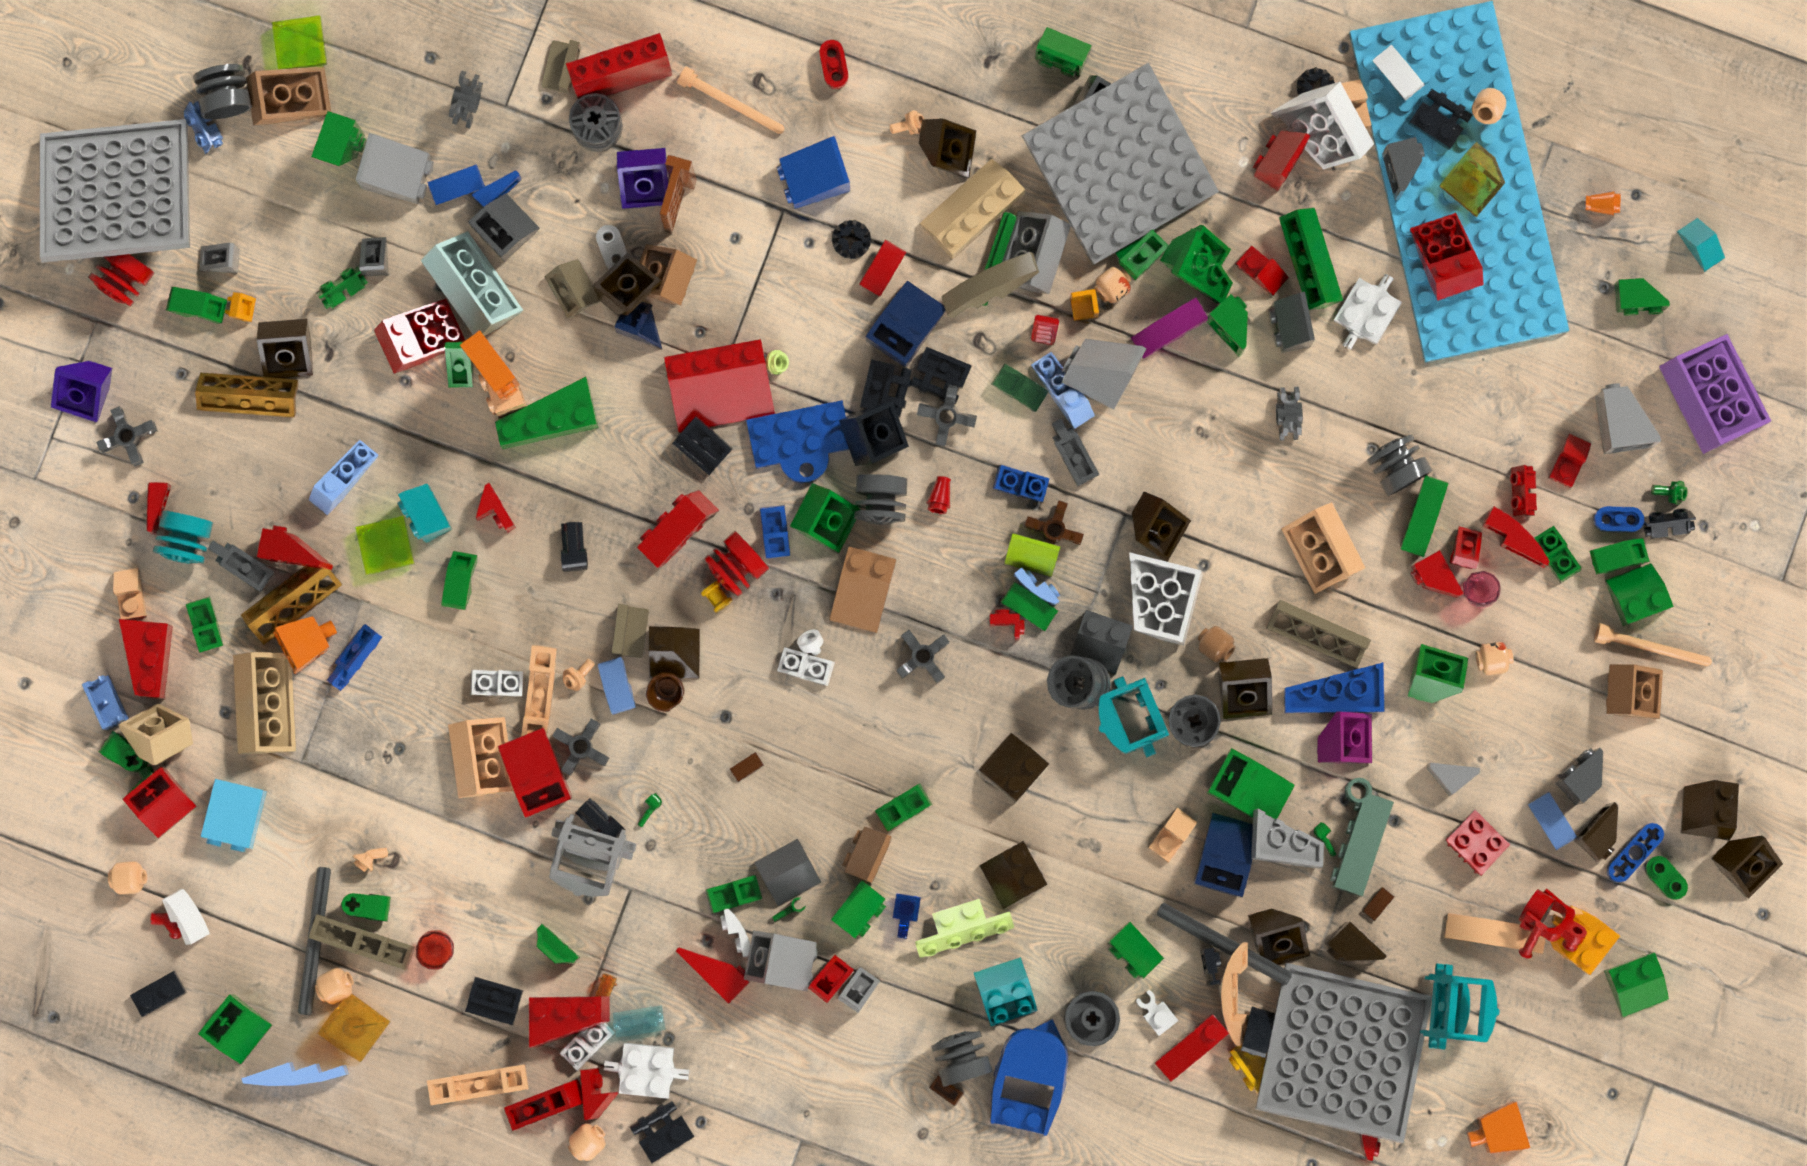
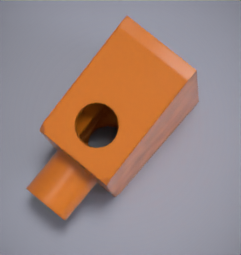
(303, 641)
(1500, 1130)

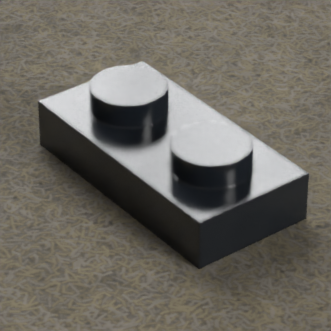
(158, 994)

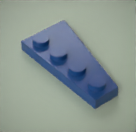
(1344, 692)

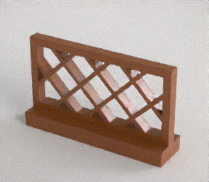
(681, 177)

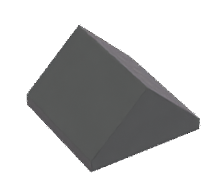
(787, 872)

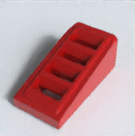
(1045, 329)
(156, 502)

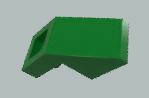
(196, 304)
(1619, 555)
(458, 580)

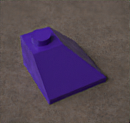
(81, 389)

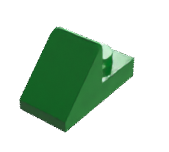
(458, 366)

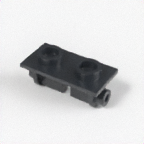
(1659, 522)

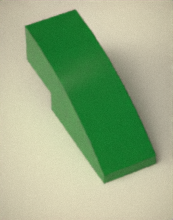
(1424, 516)

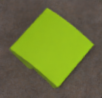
(1032, 555)

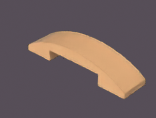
(540, 689)
(1489, 932)
(1235, 1022)
(477, 1084)

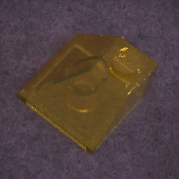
(1474, 179)
(354, 1027)

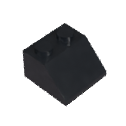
(873, 433)

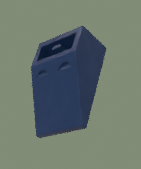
(905, 324)
(1225, 856)

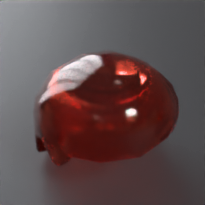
(434, 949)

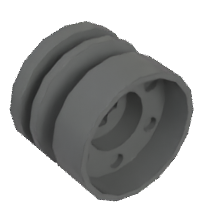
(222, 91)
(598, 136)
(1399, 464)
(880, 498)
(1066, 682)
(1188, 707)
(961, 1058)

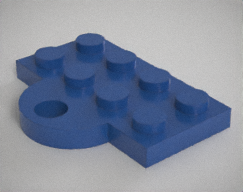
(798, 439)

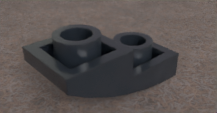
(1258, 1032)

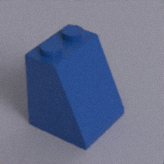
(814, 173)

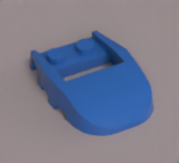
(1034, 1058)

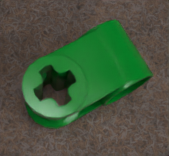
(120, 752)
(371, 906)

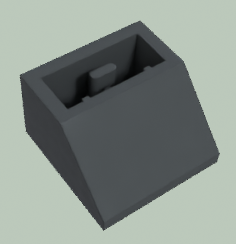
(503, 226)
(1584, 778)

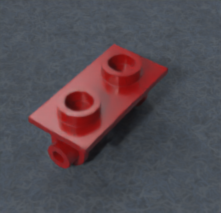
(1522, 479)

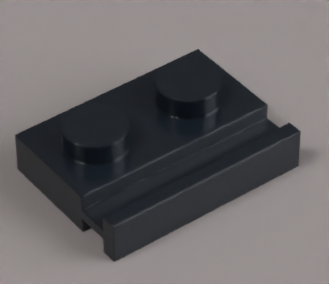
(702, 445)
(1211, 961)
(494, 1001)

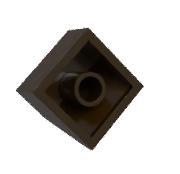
(285, 348)
(1245, 688)
(1014, 767)
(1710, 809)
(1013, 874)

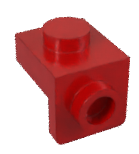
(1002, 618)

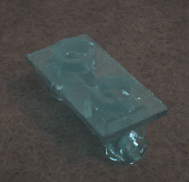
(638, 1021)

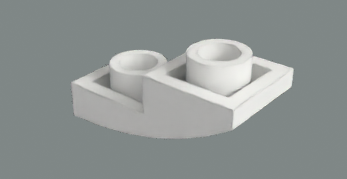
(1398, 72)
(806, 666)
(496, 683)
(186, 914)
(733, 925)
(586, 1045)

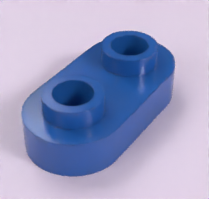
(1618, 519)

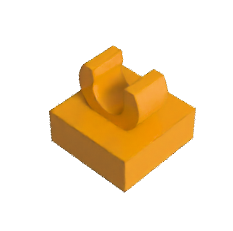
(241, 307)

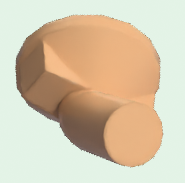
(912, 123)
(574, 678)
(364, 860)

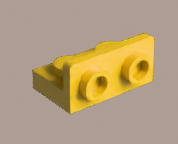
(1250, 1065)

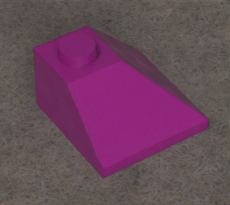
(1346, 739)

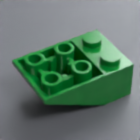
(1249, 786)

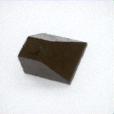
(948, 145)
(625, 285)
(1158, 525)
(674, 651)
(1600, 833)
(1747, 863)
(1279, 936)
(1352, 945)

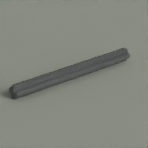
(1222, 943)
(313, 947)

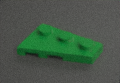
(1200, 270)

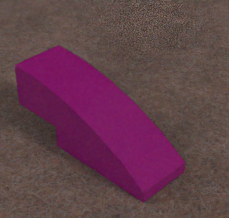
(1170, 327)

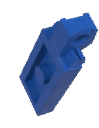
(353, 656)

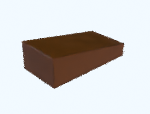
(746, 767)
(1378, 903)
(948, 1092)

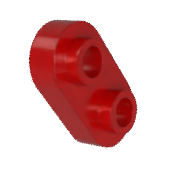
(834, 64)

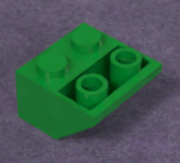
(1062, 52)
(1135, 951)
(235, 1029)

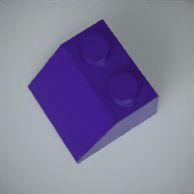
(642, 177)

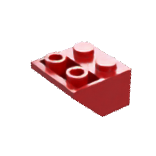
(159, 802)

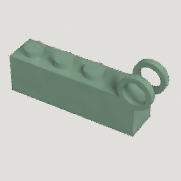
(1363, 841)

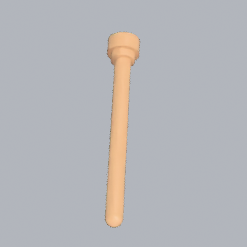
(689, 79)
(1605, 634)

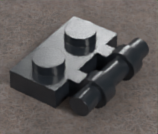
(1436, 125)
(943, 368)
(878, 386)
(665, 1139)

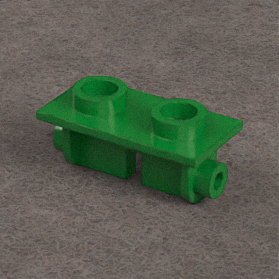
(333, 290)

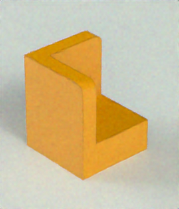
(1084, 305)

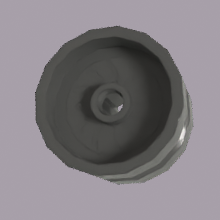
(1106, 1018)

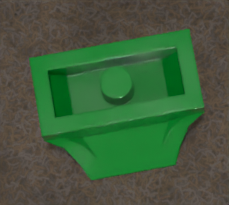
(1141, 254)
(554, 947)

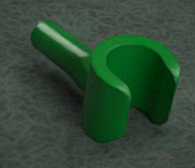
(144, 774)
(654, 803)
(1321, 832)
(790, 909)

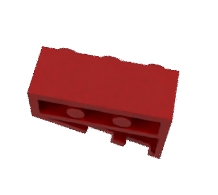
(676, 527)
(147, 655)
(562, 1016)

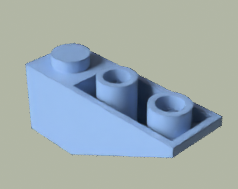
(1070, 401)
(342, 477)

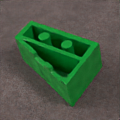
(339, 140)

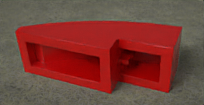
(1515, 536)

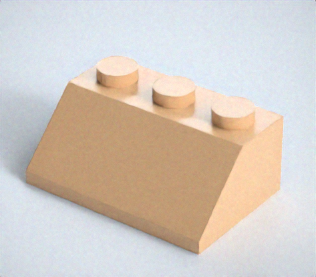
(1323, 548)
(477, 757)

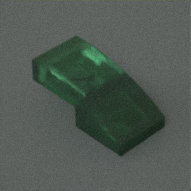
(1020, 387)

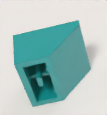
(425, 513)
(1005, 991)

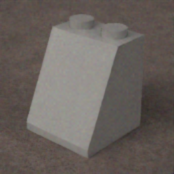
(394, 169)
(1102, 369)
(1623, 421)
(780, 960)

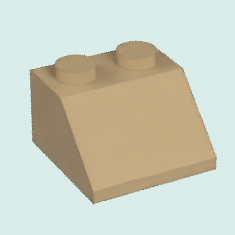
(157, 733)

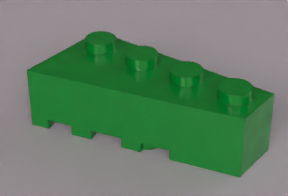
(553, 416)

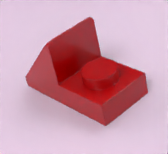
(1262, 270)
(1570, 460)
(491, 503)
(1466, 548)
(830, 978)
(593, 1100)

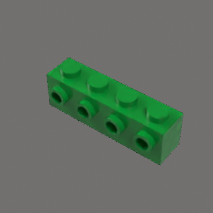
(1311, 258)

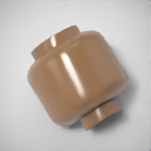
(1216, 644)

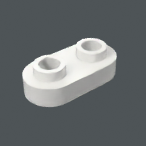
(610, 248)

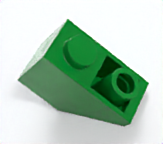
(1637, 296)

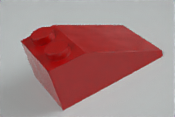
(1280, 158)

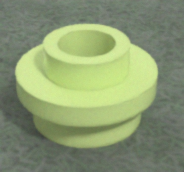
(777, 362)

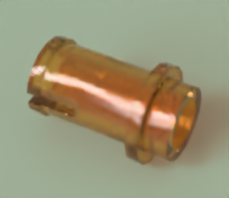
(606, 985)

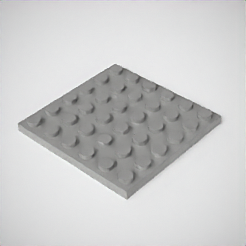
(1120, 163)
(114, 191)
(1344, 1053)

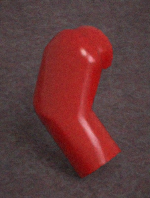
(163, 919)

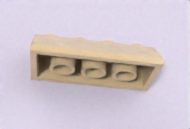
(973, 208)
(264, 703)

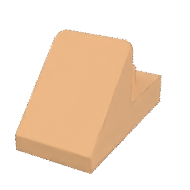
(1358, 98)
(129, 593)
(1172, 835)

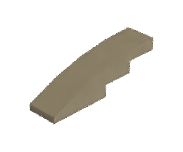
(992, 282)
(361, 942)

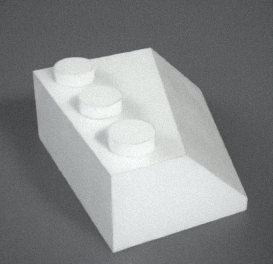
(1331, 122)
(1163, 597)

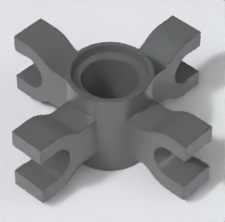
(465, 99)
(934, 412)
(1289, 413)
(122, 425)
(930, 666)
(574, 757)

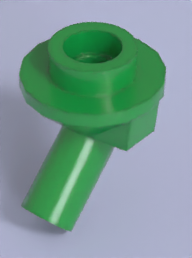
(1676, 491)

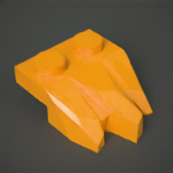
(1595, 945)

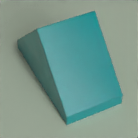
(1702, 243)

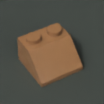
(672, 268)
(1634, 691)

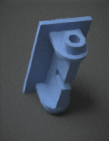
(204, 135)

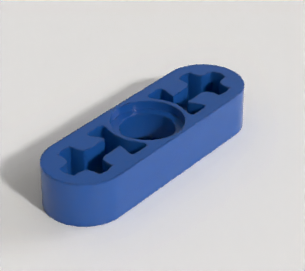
(1628, 871)

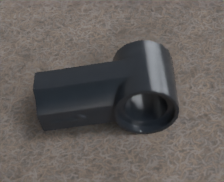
(573, 553)
(598, 820)

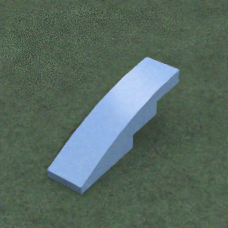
(287, 1076)

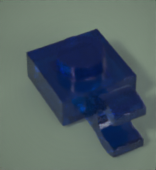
(906, 910)

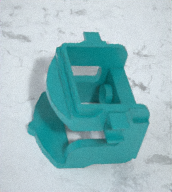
(1111, 722)
(1452, 1008)

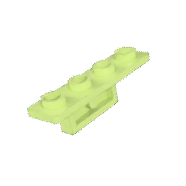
(961, 926)

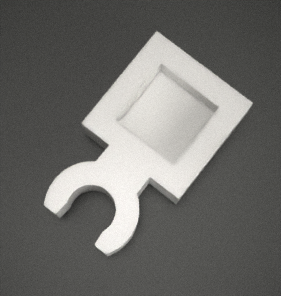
(1159, 1015)

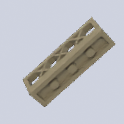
(1322, 625)

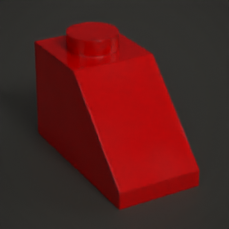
(1436, 576)

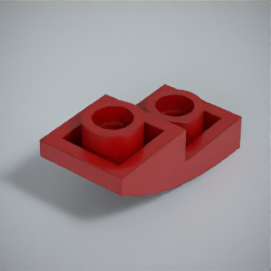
(882, 268)
(1370, 1146)

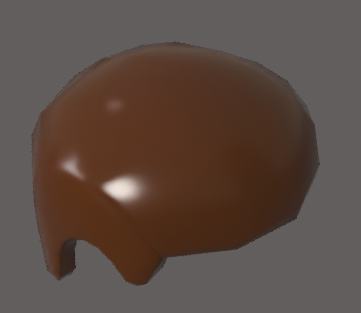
(665, 691)

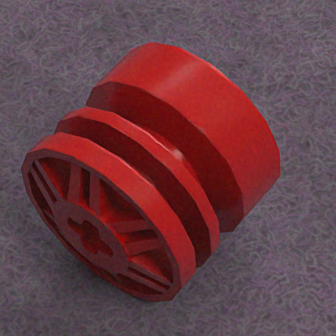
(120, 277)
(736, 564)

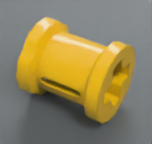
(716, 596)

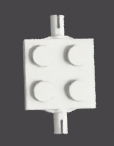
(1367, 311)
(646, 1070)

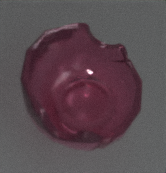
(1481, 589)

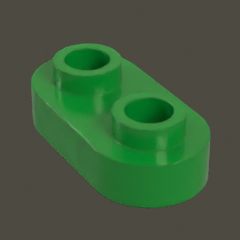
(1666, 878)

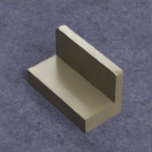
(556, 73)
(572, 287)
(630, 631)

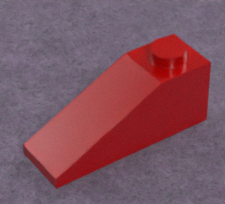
(287, 548)
(718, 974)
(1192, 1047)
(544, 1104)

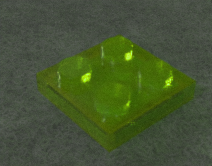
(299, 43)
(385, 545)

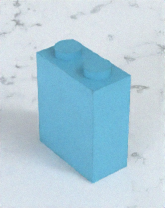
(233, 815)

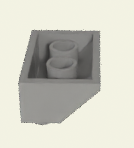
(1046, 239)

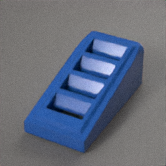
(497, 188)

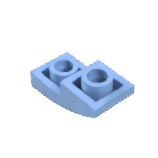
(1046, 593)

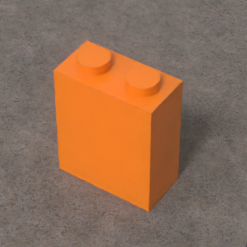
(490, 365)

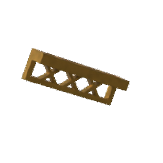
(245, 398)
(287, 596)

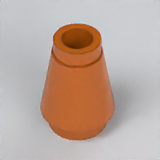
(1604, 203)

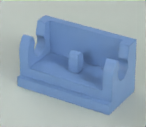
(105, 702)

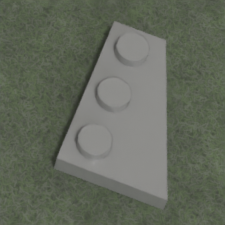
(1282, 844)

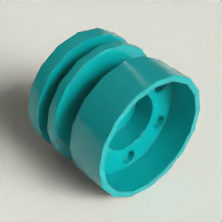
(182, 537)

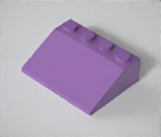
(1714, 393)

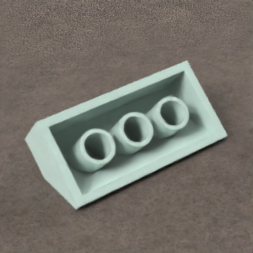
(471, 284)

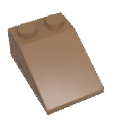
(288, 95)
(863, 589)
(867, 855)

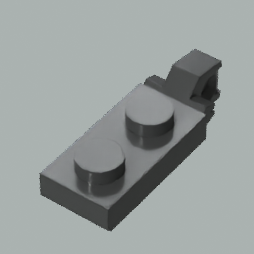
(1074, 454)
(242, 565)

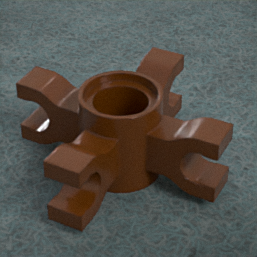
(1040, 526)

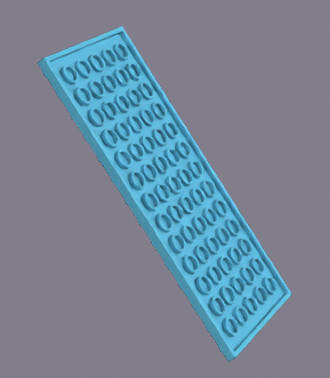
(1521, 295)

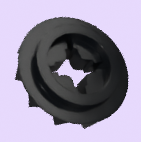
(1313, 75)
(858, 248)

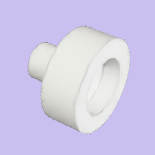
(810, 642)

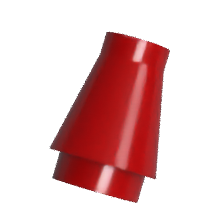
(940, 496)

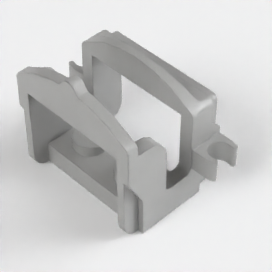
(591, 851)

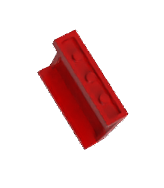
(620, 67)

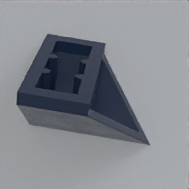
(639, 325)

